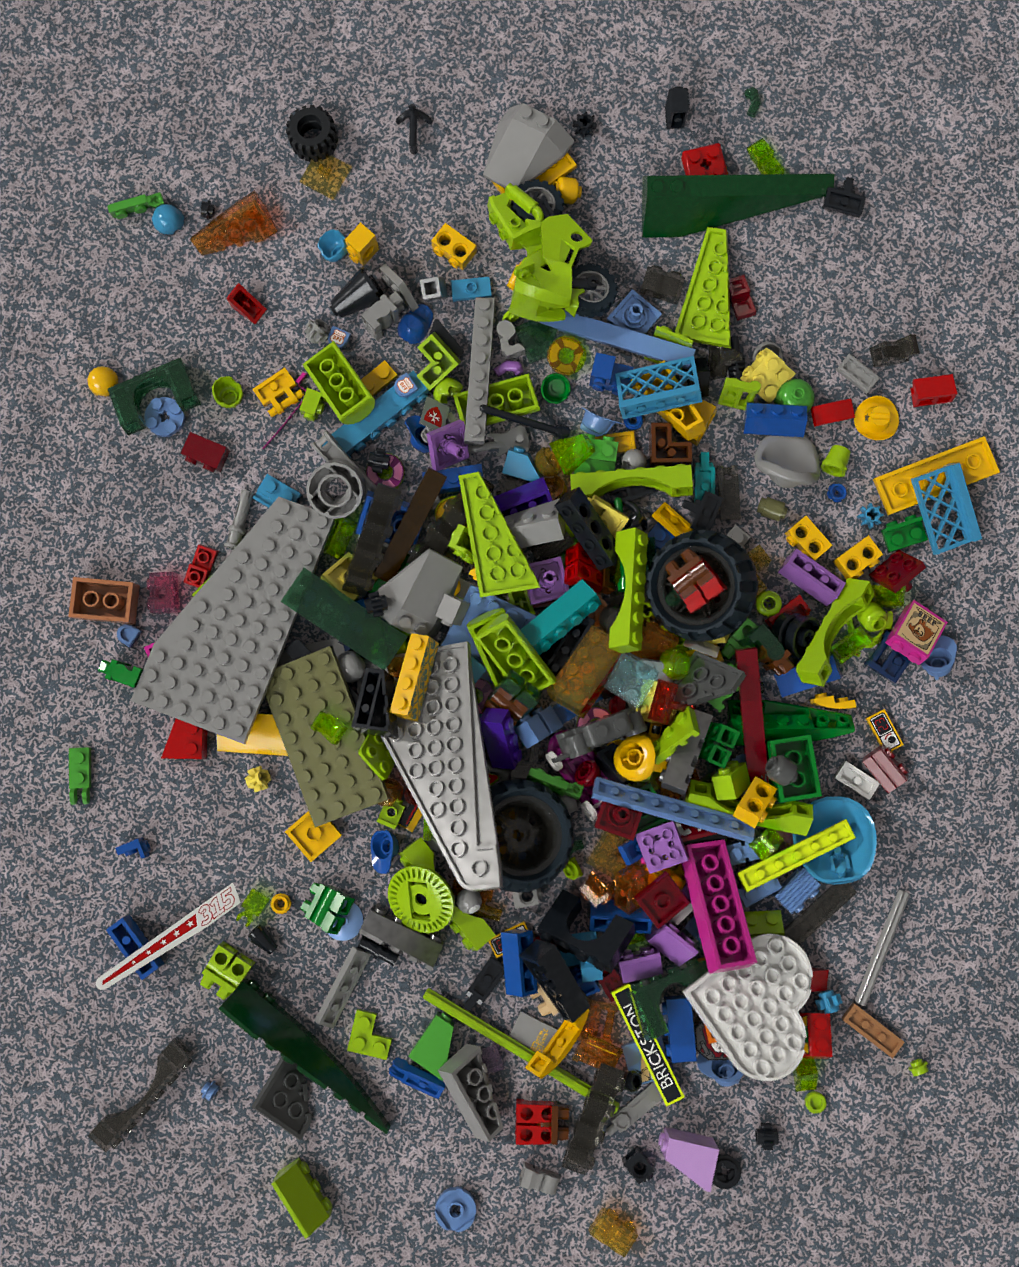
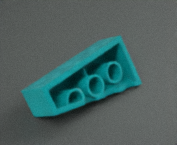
(561, 616)

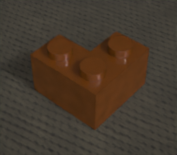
(663, 450)

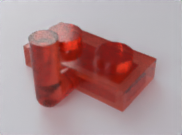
(664, 702)

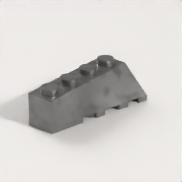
(400, 938)

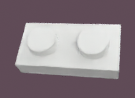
(856, 780)

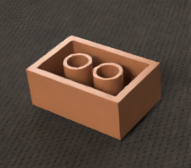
(104, 600)

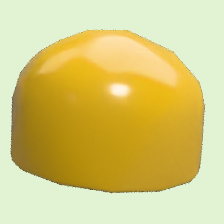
(101, 379)

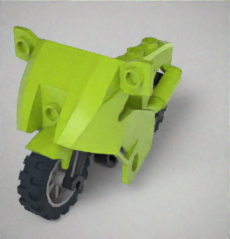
(549, 274)

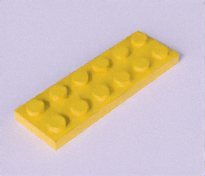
(896, 486)

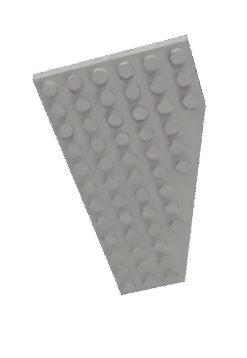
(230, 636)

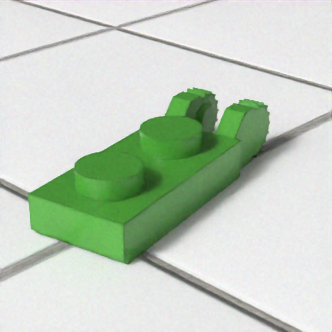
(79, 774)

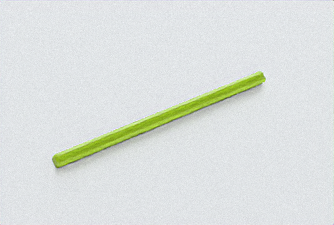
(504, 1040)

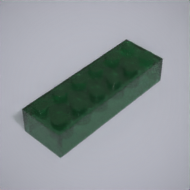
(343, 619)

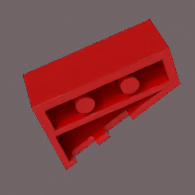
(186, 742)

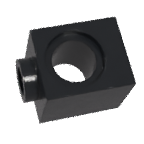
(637, 1156)

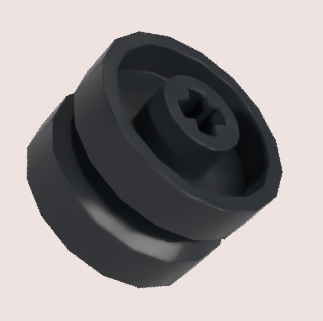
(795, 632)

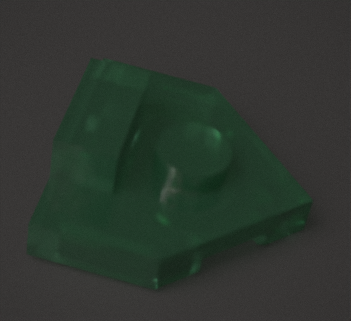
(535, 339)

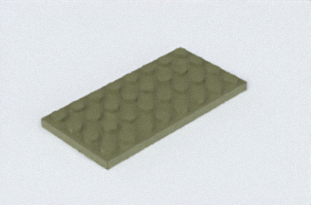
(329, 775)

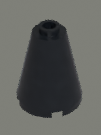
(357, 294)

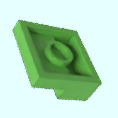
(603, 457)

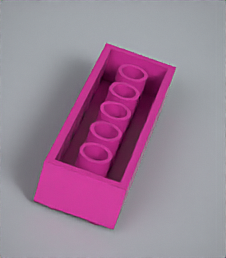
(717, 907)

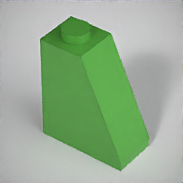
(434, 1044)

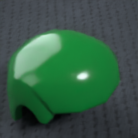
(555, 388)

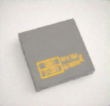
(532, 1032)

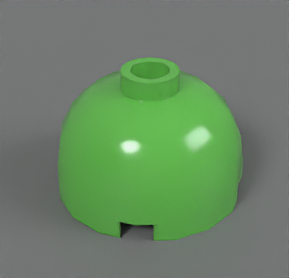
(796, 393)

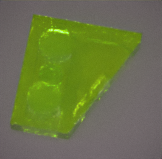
(572, 452)

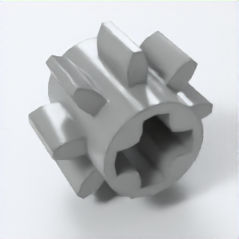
(316, 331)

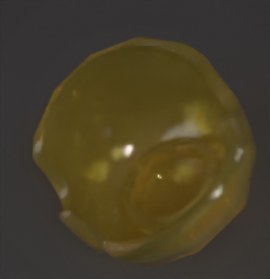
(546, 462)

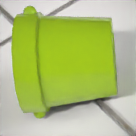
(836, 461)

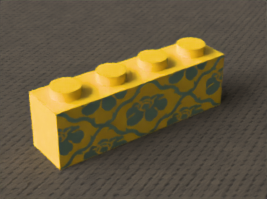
(414, 677)

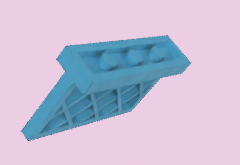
(660, 399)
(960, 500)

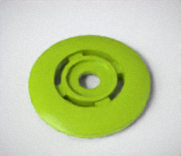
(403, 900)

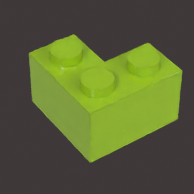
(441, 360)

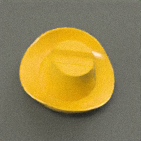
(876, 418)
(635, 758)

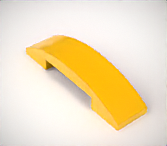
(558, 1047)

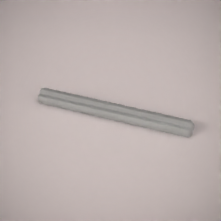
(882, 948)

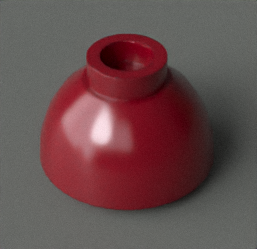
(587, 773)

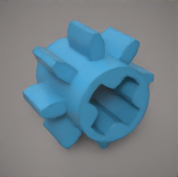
(867, 519)
(828, 1001)

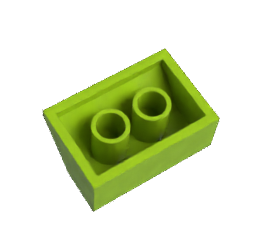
(302, 1196)

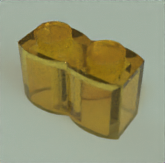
(613, 1231)

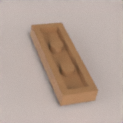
(872, 1030)

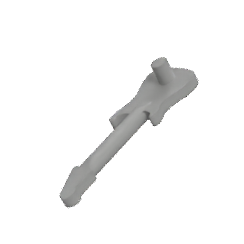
(514, 437)

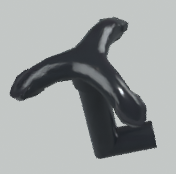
(413, 114)
(637, 518)

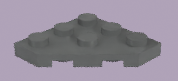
(707, 680)
(285, 1100)

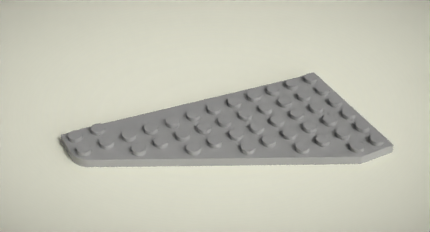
(448, 769)

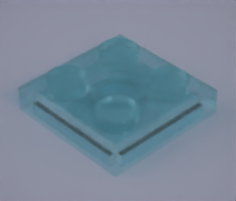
(631, 679)

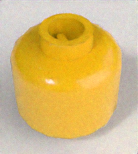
(569, 189)

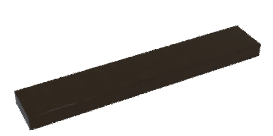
(410, 524)

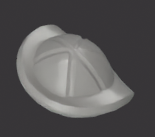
(788, 460)

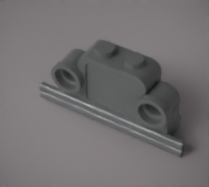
(599, 732)

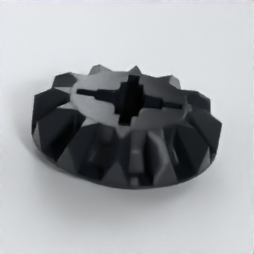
(733, 1174)

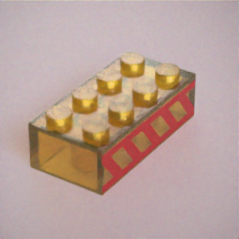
(585, 673)

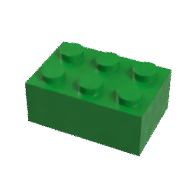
(802, 753)

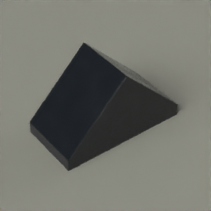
(703, 376)

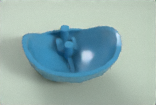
(851, 859)

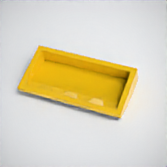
(262, 739)

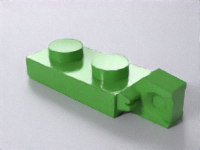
(136, 204)
(556, 783)

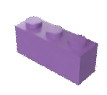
(811, 577)

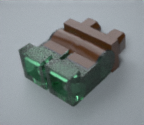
(769, 649)
(513, 696)

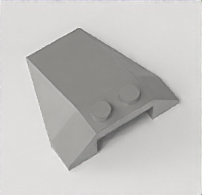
(525, 146)
(418, 592)

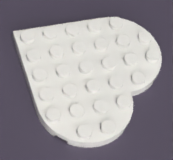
(757, 1008)

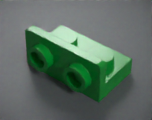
(904, 534)

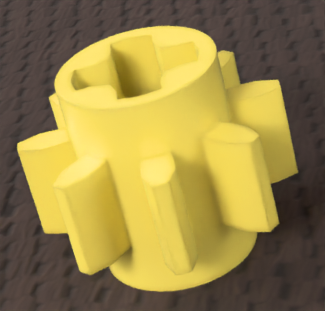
(258, 779)

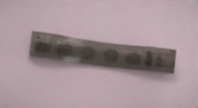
(112, 1126)

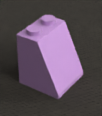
(690, 1154)

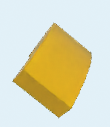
(828, 702)

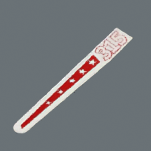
(174, 935)

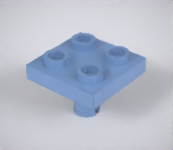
(634, 314)

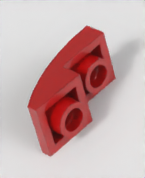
(832, 412)
(201, 566)

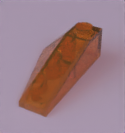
(238, 224)

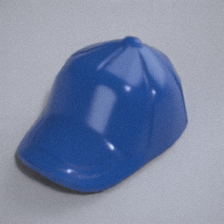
(415, 325)
(415, 429)
(381, 853)

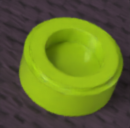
(815, 1102)

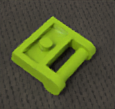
(733, 390)

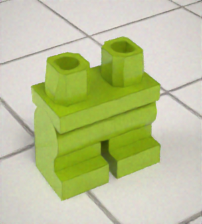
(224, 972)

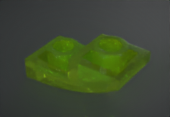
(764, 159)

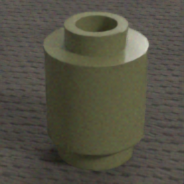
(772, 508)

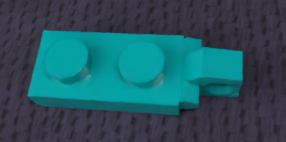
(703, 476)

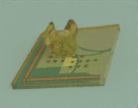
(325, 176)

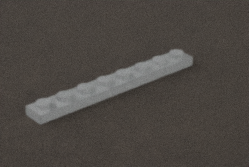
(479, 370)

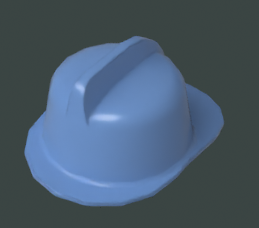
(596, 424)
(941, 658)
(720, 1070)

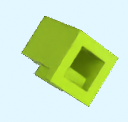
(312, 404)
(391, 821)

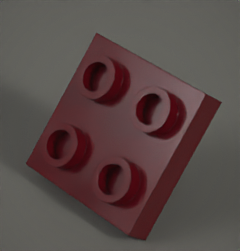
(897, 571)
(618, 820)

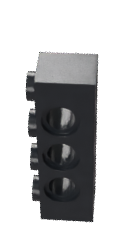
(588, 528)

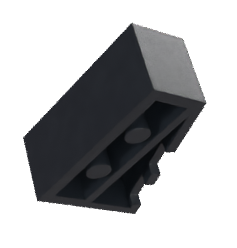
(374, 704)

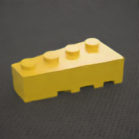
(683, 419)

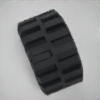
(310, 119)

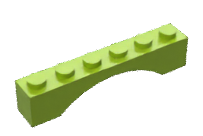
(672, 480)
(852, 600)
(627, 628)
(788, 817)
(472, 929)

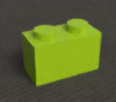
(731, 781)

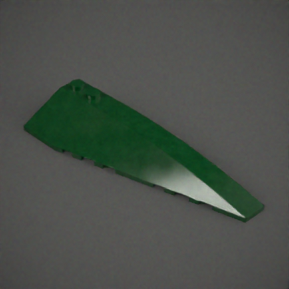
(693, 202)
(264, 1018)

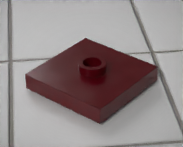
(661, 900)

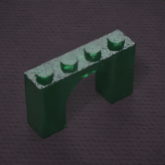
(129, 394)
(646, 997)

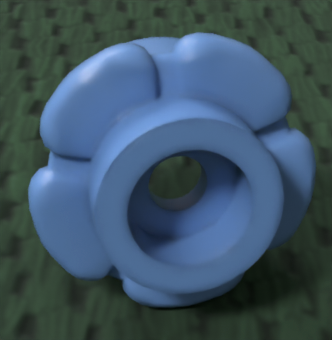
(209, 1090)

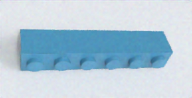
(384, 414)

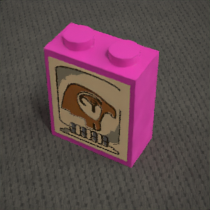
(916, 632)

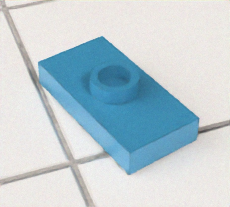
(470, 288)

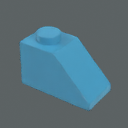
(521, 465)

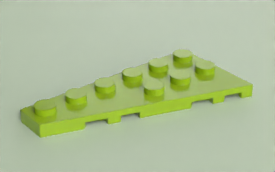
(707, 301)
(495, 551)

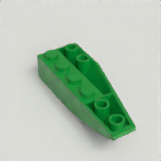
(791, 720)

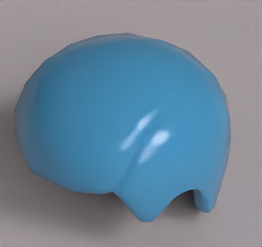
(167, 219)
(332, 245)

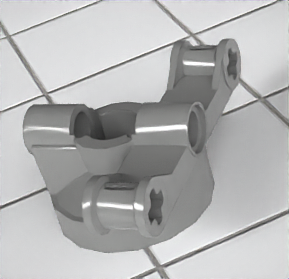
(337, 466)

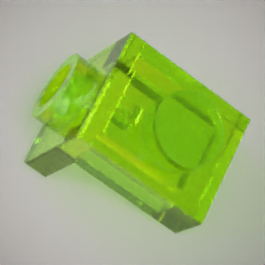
(329, 727)

